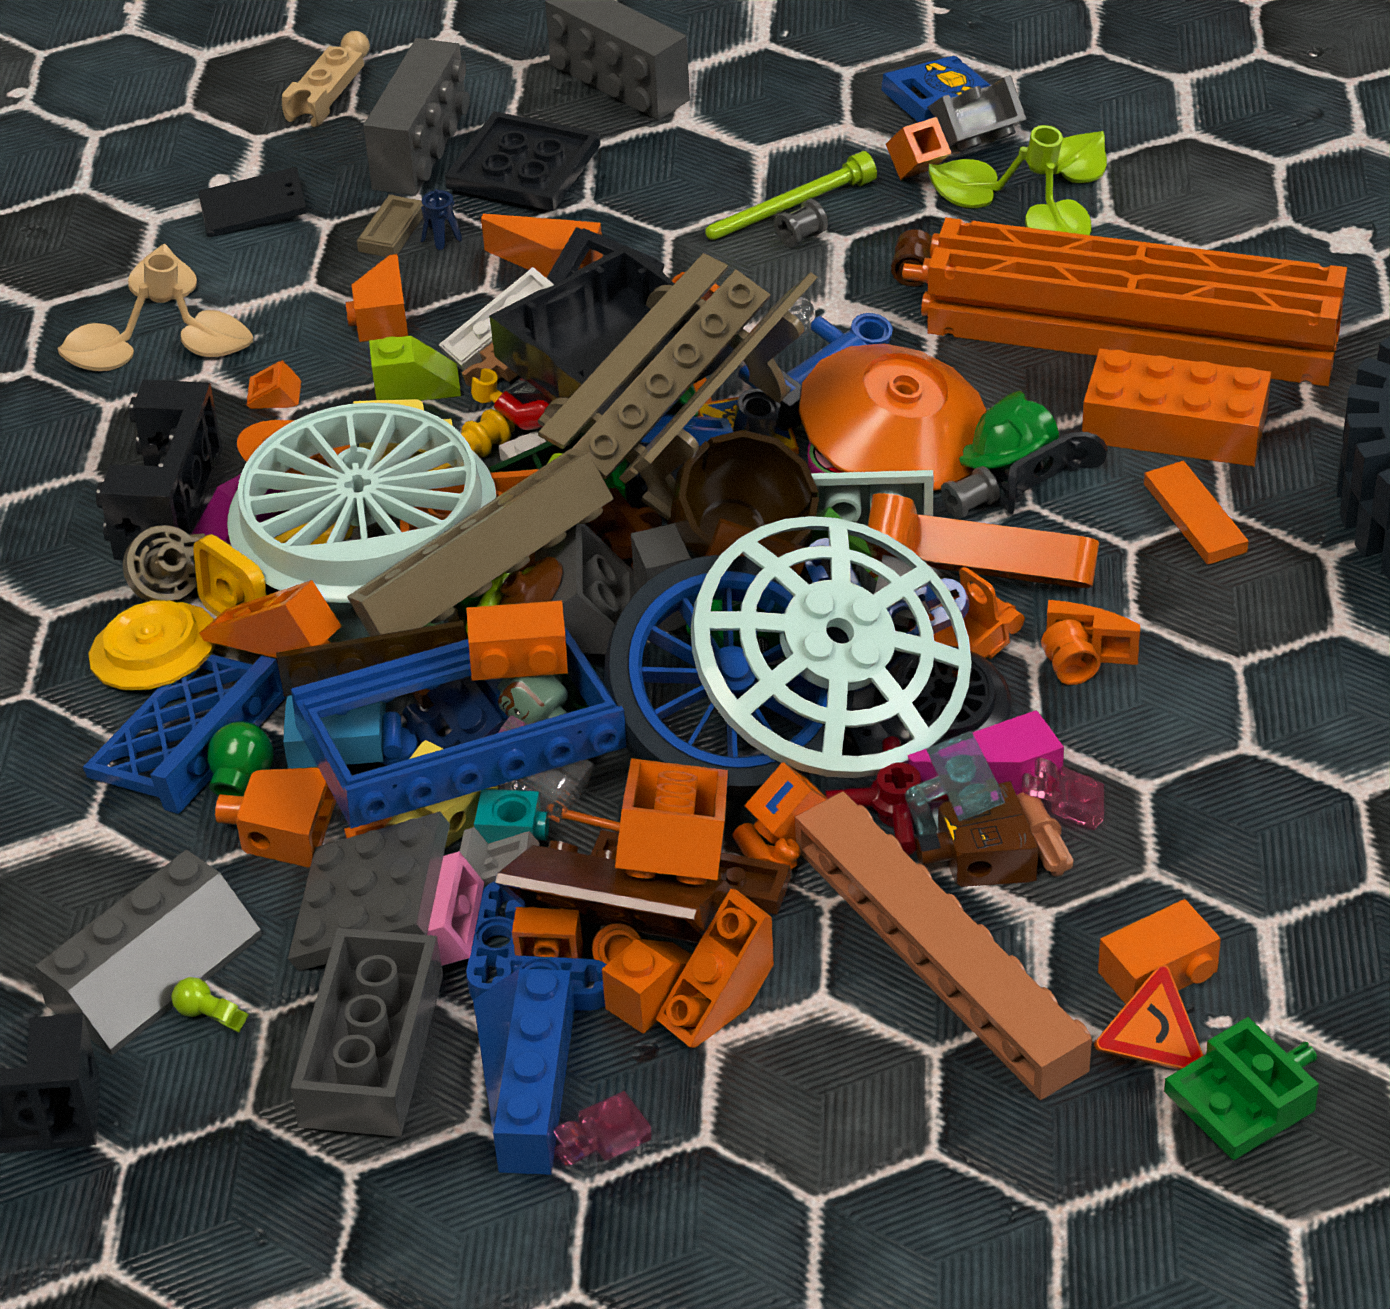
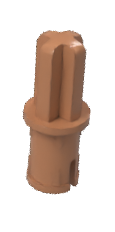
(1047, 835)

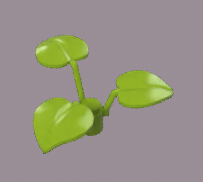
(1076, 157)

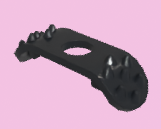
(1066, 452)

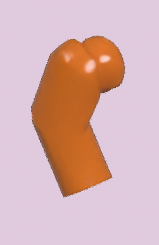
(754, 846)

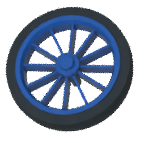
(624, 675)

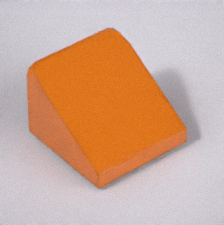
(274, 388)

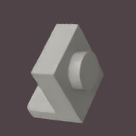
(493, 857)

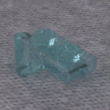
(961, 776)

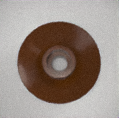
(534, 583)

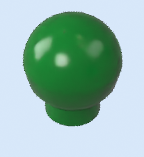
(235, 754)

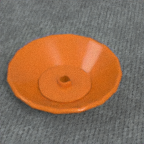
(890, 412)

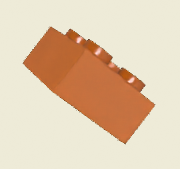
(547, 932)

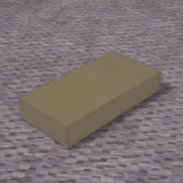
(390, 226)

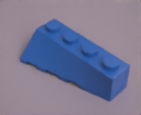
(524, 1055)

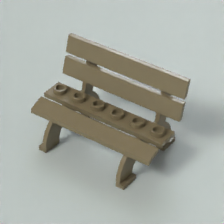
(671, 373)

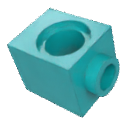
(510, 813)

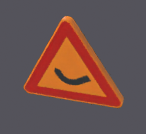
(1153, 1026)

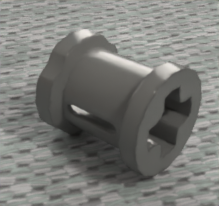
(801, 223)
(970, 492)

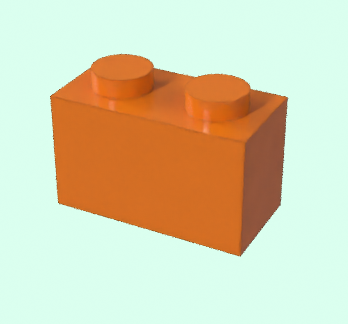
(517, 640)
(1167, 937)

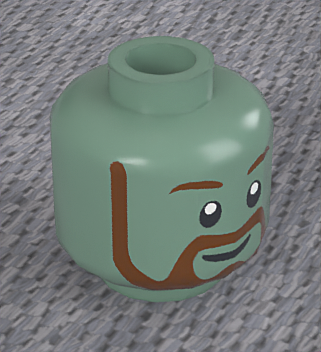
(532, 697)

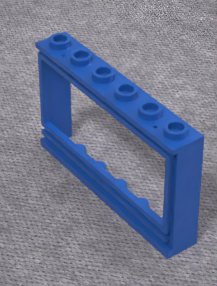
(459, 768)

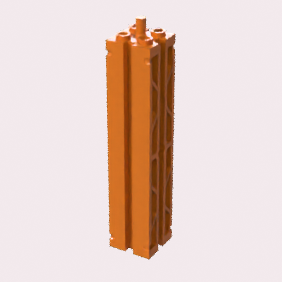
(1131, 297)

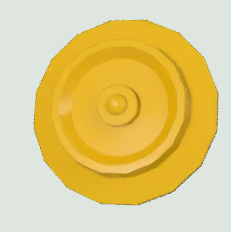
(151, 645)

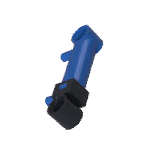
(762, 414)

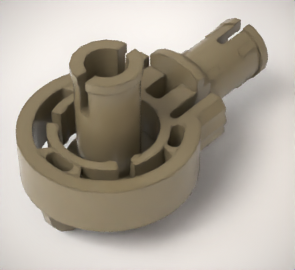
(162, 565)

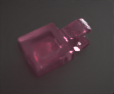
(1071, 793)
(604, 1127)

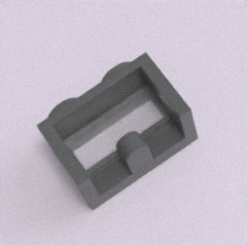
(979, 114)

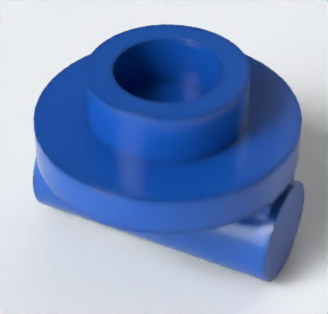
(397, 741)

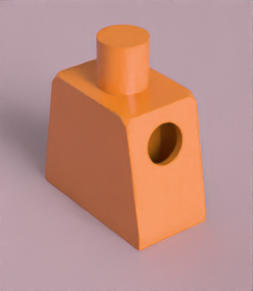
(280, 814)

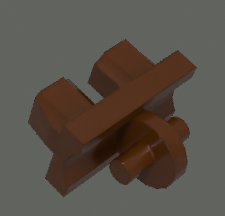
(621, 520)

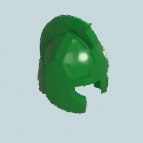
(1009, 433)

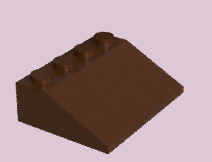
(607, 895)

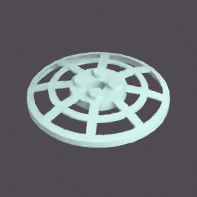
(821, 659)

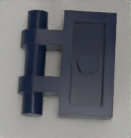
(462, 707)

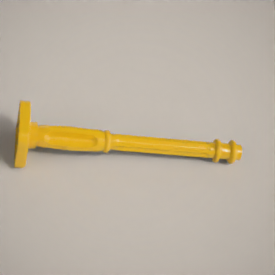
(230, 578)

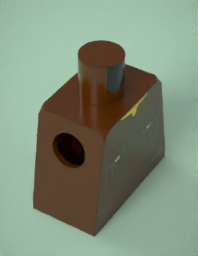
(984, 847)

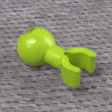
(194, 998)

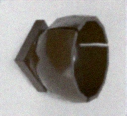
(744, 481)

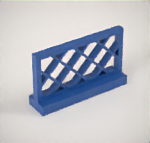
(185, 768)

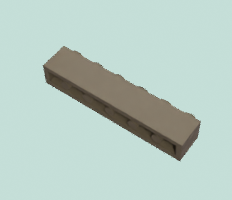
(483, 546)

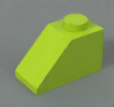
(411, 370)

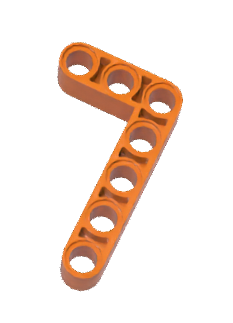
(983, 546)

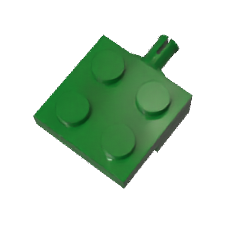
(1245, 1088)

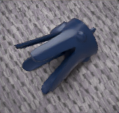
(435, 210)

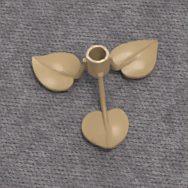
(160, 278)

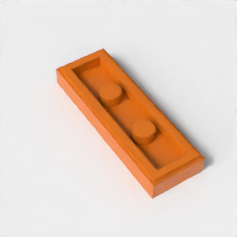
(1196, 512)

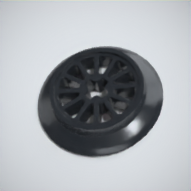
(989, 683)

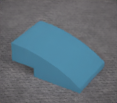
(354, 735)

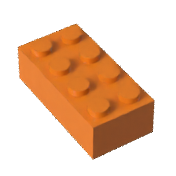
(1177, 406)
(672, 821)

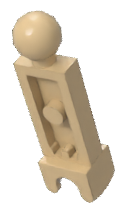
(326, 79)

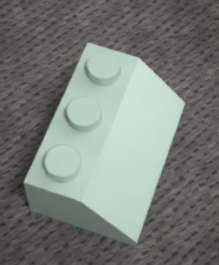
(852, 492)

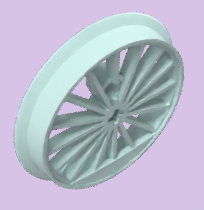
(352, 492)

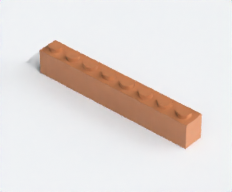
(944, 945)

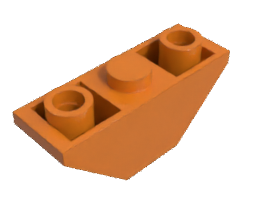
(721, 972)

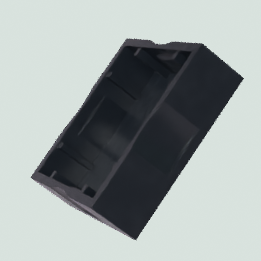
(573, 326)

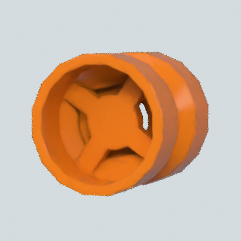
(1070, 652)

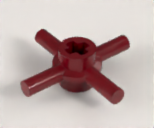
(888, 796)

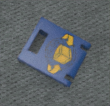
(934, 80)

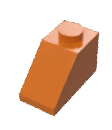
(378, 302)
(641, 980)

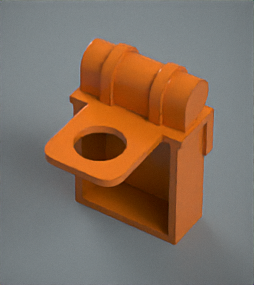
(987, 620)

